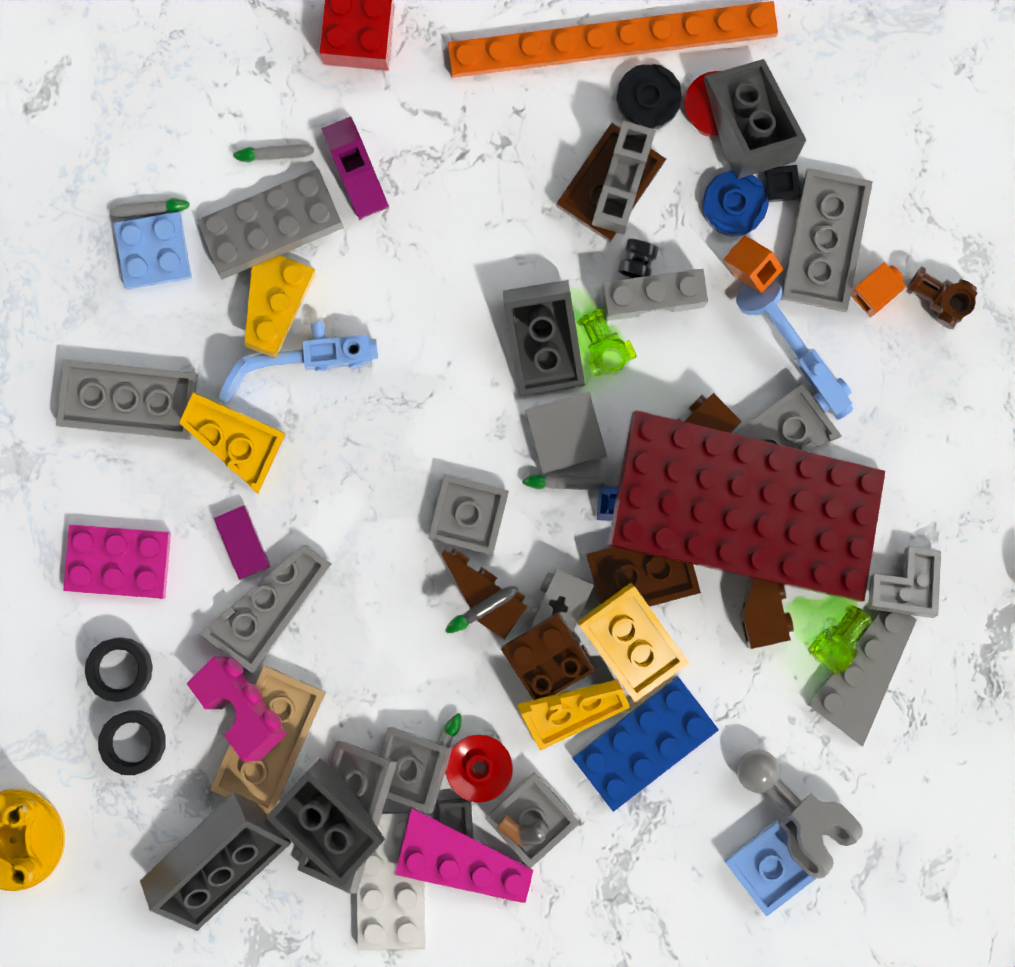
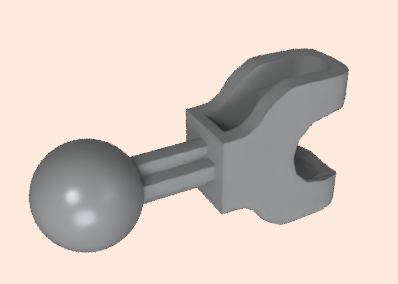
(805, 819)

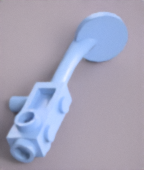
(316, 355)
(830, 393)

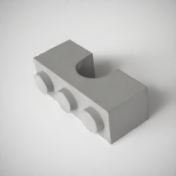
(623, 177)
(651, 293)

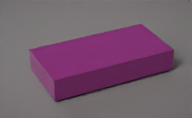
(242, 542)

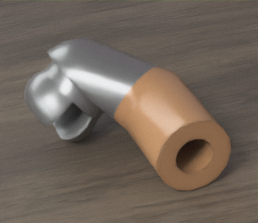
(524, 835)

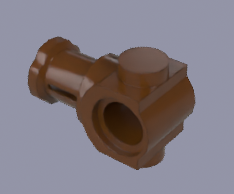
(940, 294)

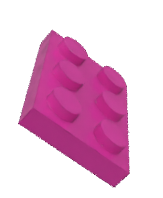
(117, 561)

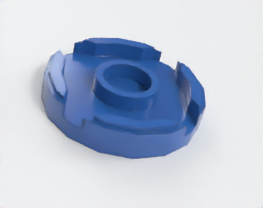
(734, 204)

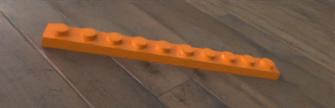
(613, 39)

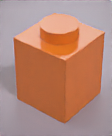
(753, 264)
(878, 289)

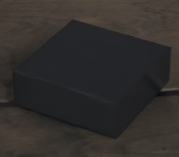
(782, 183)

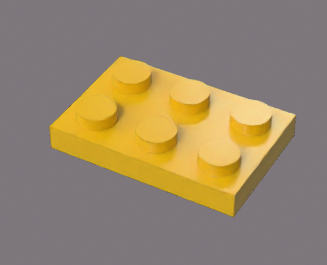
(632, 642)

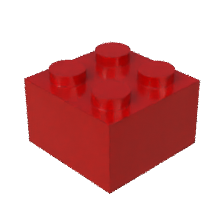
(357, 33)

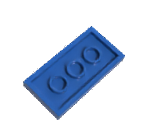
(645, 743)

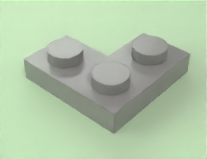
(914, 592)

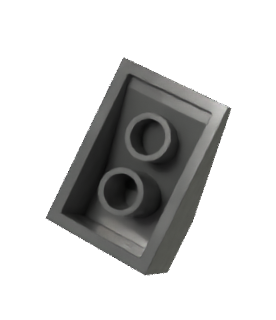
(753, 119)
(543, 337)
(327, 822)

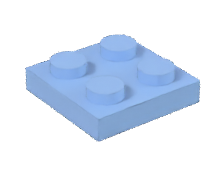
(152, 250)
(767, 869)

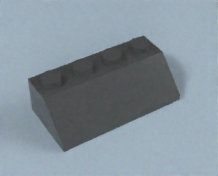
(213, 863)

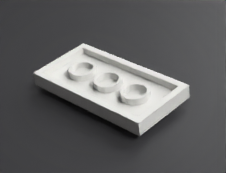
(388, 904)

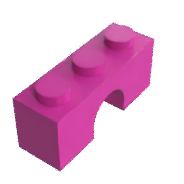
(255, 726)

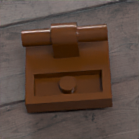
(548, 658)

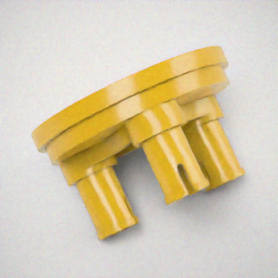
(29, 839)

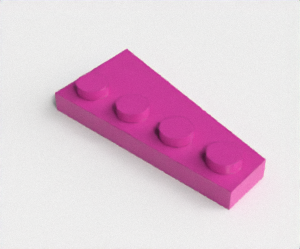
(452, 859)

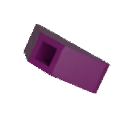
(355, 167)

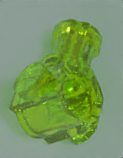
(604, 342)
(837, 644)

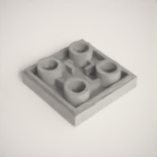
(566, 433)

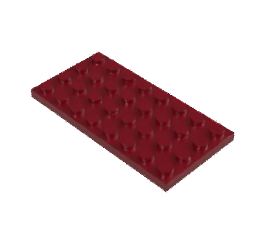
(746, 507)

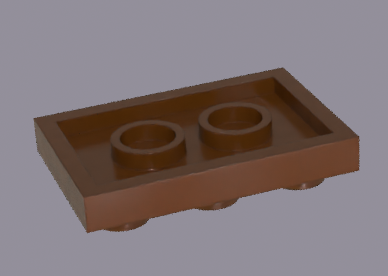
(584, 191)
(654, 577)

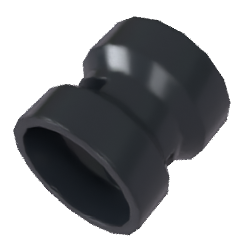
(638, 259)

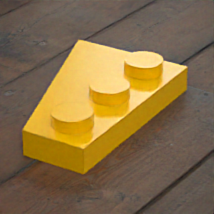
(274, 301)
(235, 438)
(571, 712)

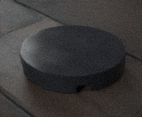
(649, 96)

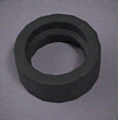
(93, 665)
(107, 752)

